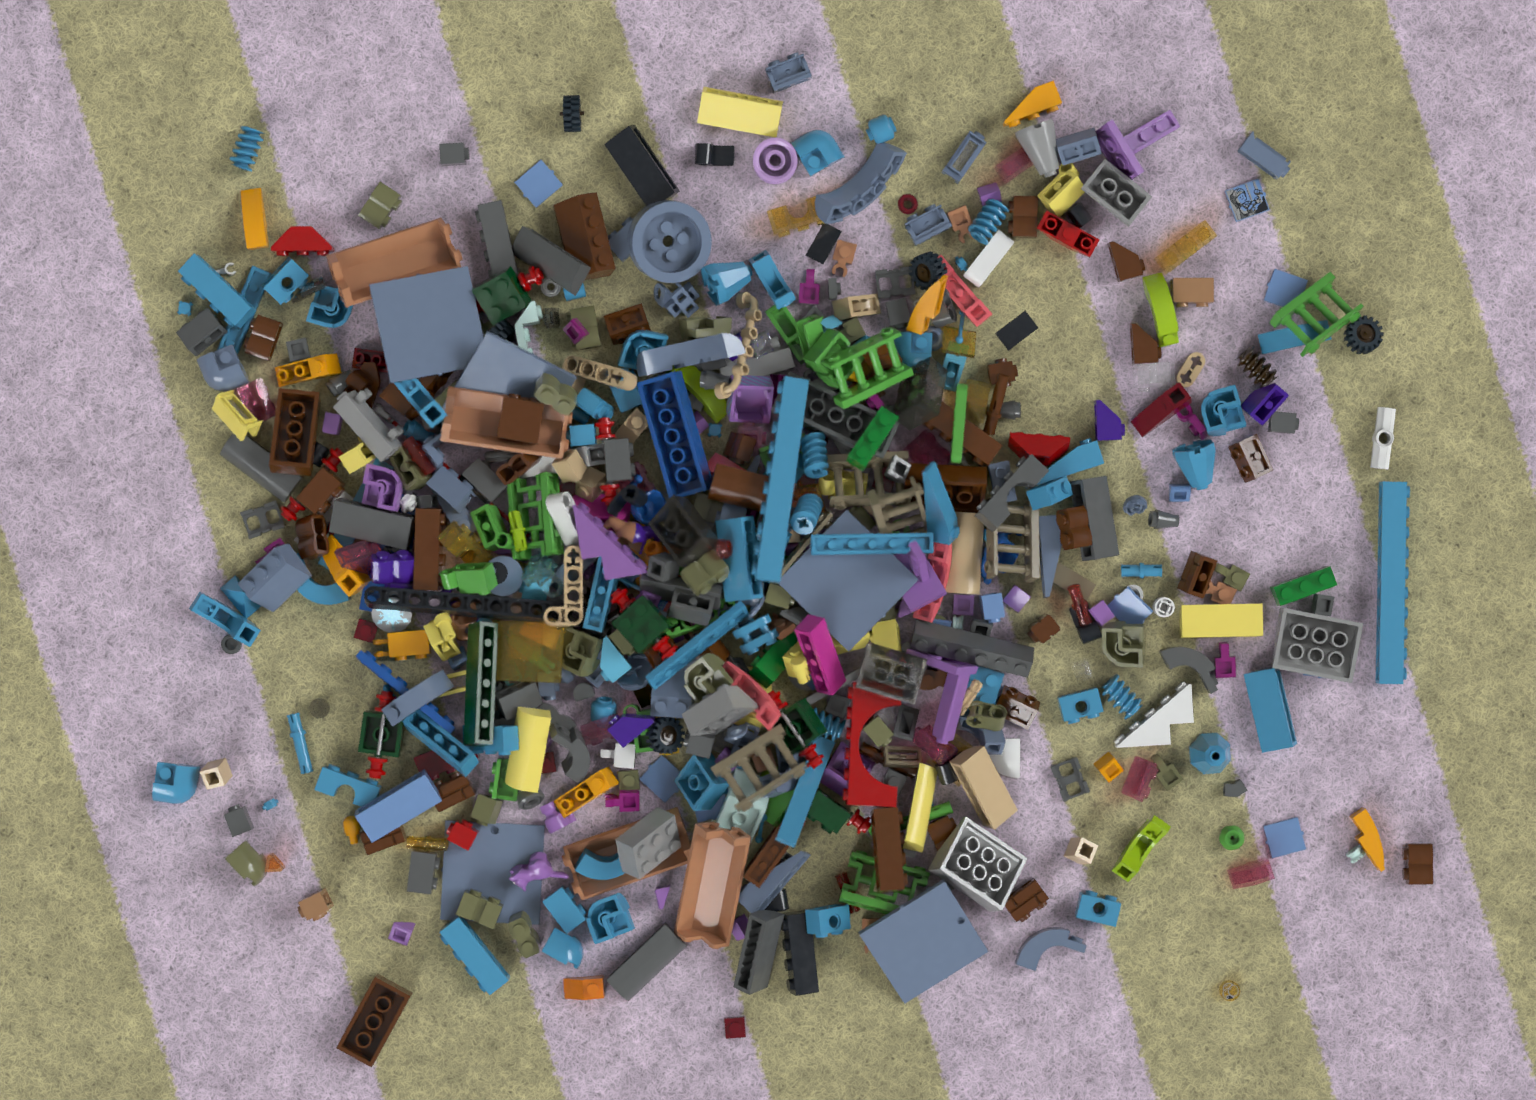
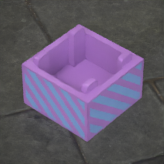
(751, 400)

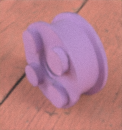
(768, 149)

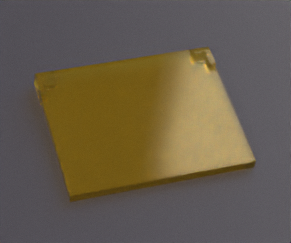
(529, 651)

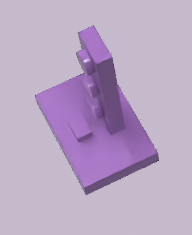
(1121, 149)
(928, 586)

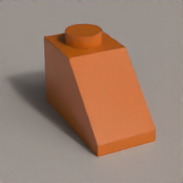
(584, 987)

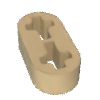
(1194, 372)

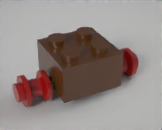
(319, 491)

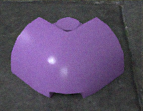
(382, 488)

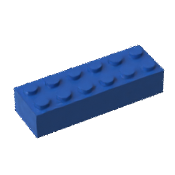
(675, 434)

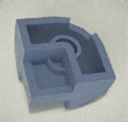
(223, 369)

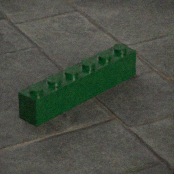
(480, 684)

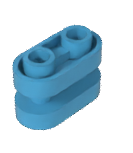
(751, 645)

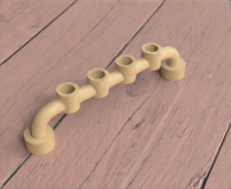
(743, 301)

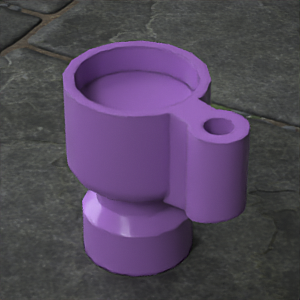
(554, 819)

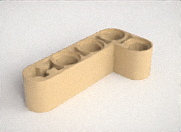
(598, 372)
(569, 586)

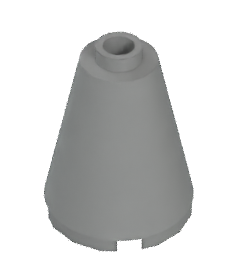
(1040, 146)

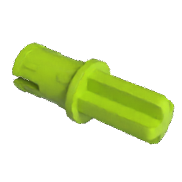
(517, 531)

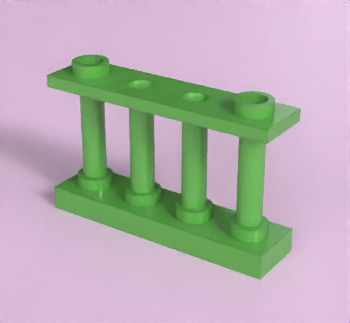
(1311, 296)
(881, 379)

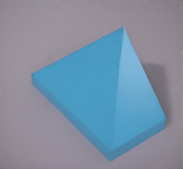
(239, 598)

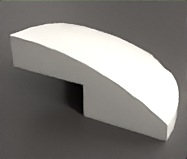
(1009, 761)

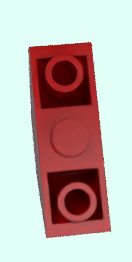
(1067, 234)
(302, 240)
(1041, 446)

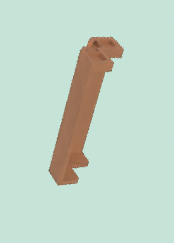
(392, 257)
(475, 420)
(605, 845)
(712, 884)

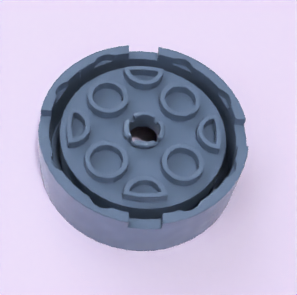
(689, 246)

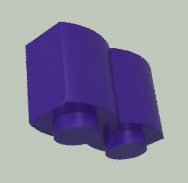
(392, 567)

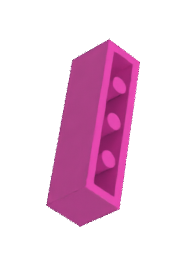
(820, 654)

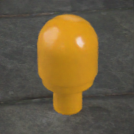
(351, 828)

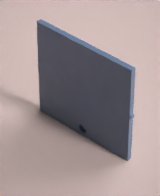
(427, 323)
(507, 369)
(847, 589)
(488, 869)
(923, 941)

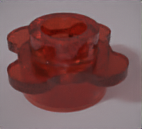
(723, 548)

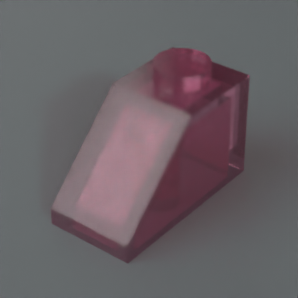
(1013, 166)
(357, 556)
(1251, 873)

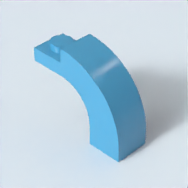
(772, 280)
(1286, 339)
(422, 401)
(322, 593)
(226, 618)
(598, 866)

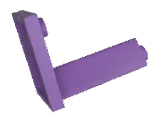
(952, 694)

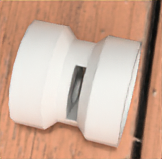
(1161, 604)

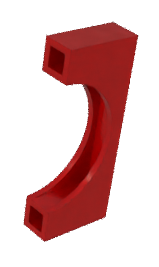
(861, 785)

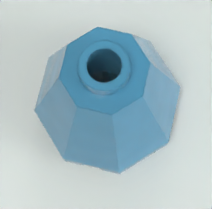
(725, 280)
(1196, 462)
(1202, 750)

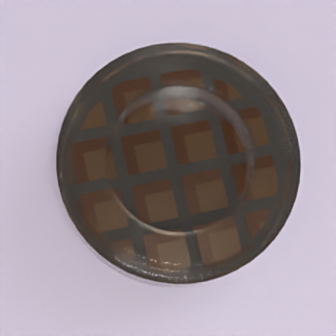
(319, 708)

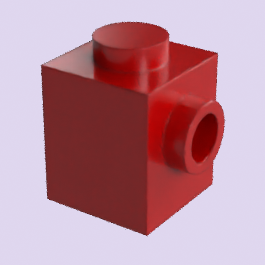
(462, 833)

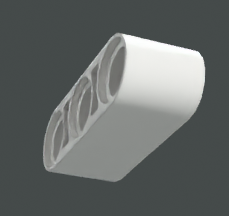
(988, 258)
(561, 511)

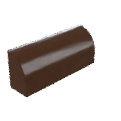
(738, 487)

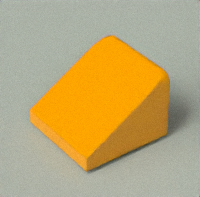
(1108, 767)

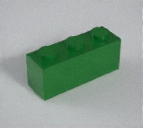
(872, 438)
(1303, 586)
(771, 664)

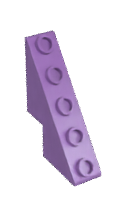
(597, 542)

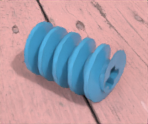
(246, 148)
(986, 219)
(814, 455)
(806, 514)
(1121, 696)
(833, 726)

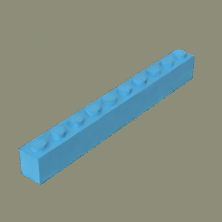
(781, 479)
(1391, 582)

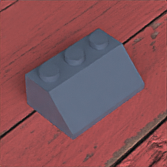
(275, 578)

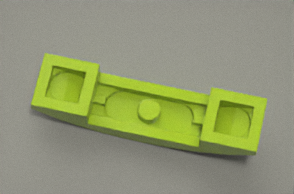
(713, 406)

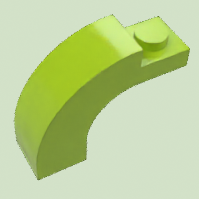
(1162, 309)
(1139, 847)

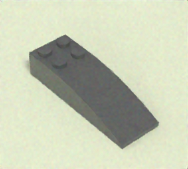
(835, 422)

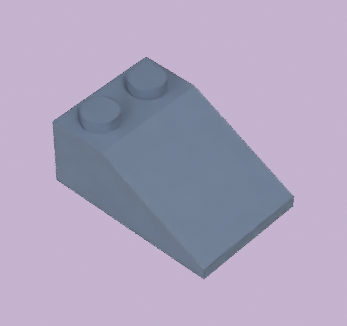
(671, 697)

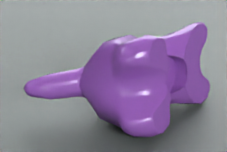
(536, 869)

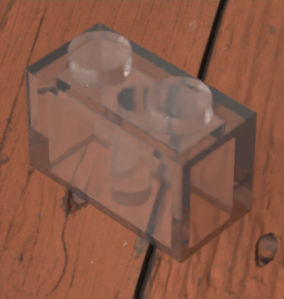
(1153, 375)

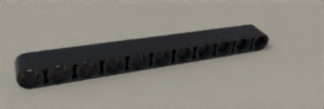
(464, 609)

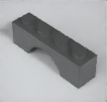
(995, 510)

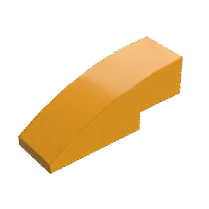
(254, 219)
(927, 307)
(1369, 837)

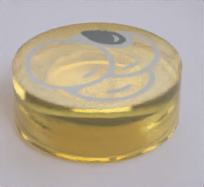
(1229, 990)

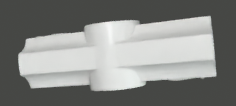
(1384, 424)

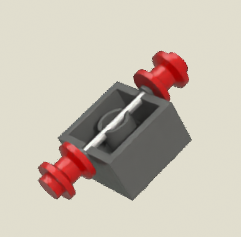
(616, 458)

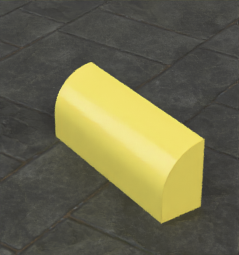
(739, 112)
(1221, 620)
(526, 764)
(920, 808)

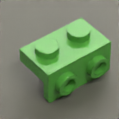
(499, 788)

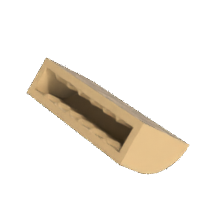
(966, 556)
(983, 786)

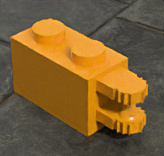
(405, 644)

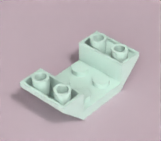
(530, 317)
(748, 820)

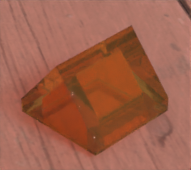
(274, 864)

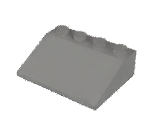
(1316, 645)
(978, 865)

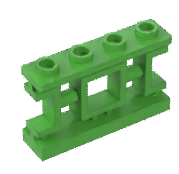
(548, 484)
(880, 903)

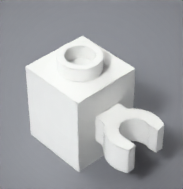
(622, 756)

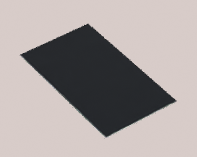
(823, 243)
(1016, 330)

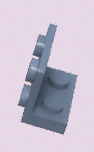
(433, 452)

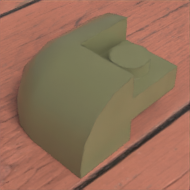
(703, 327)
(1124, 643)
(580, 651)
(705, 676)
(248, 863)

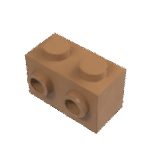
(1192, 291)
(315, 905)

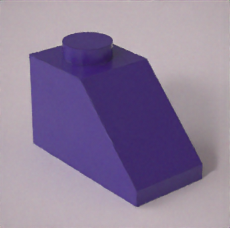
(1264, 402)
(1107, 423)
(628, 726)

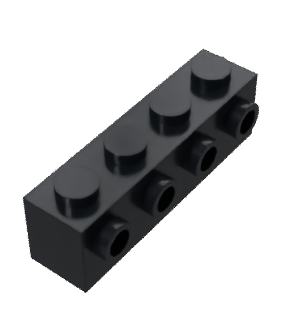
(799, 954)

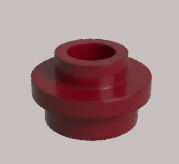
(907, 197)

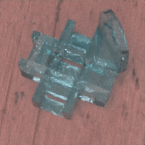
(542, 573)

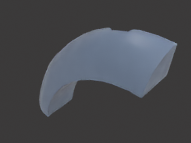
(863, 187)
(688, 353)

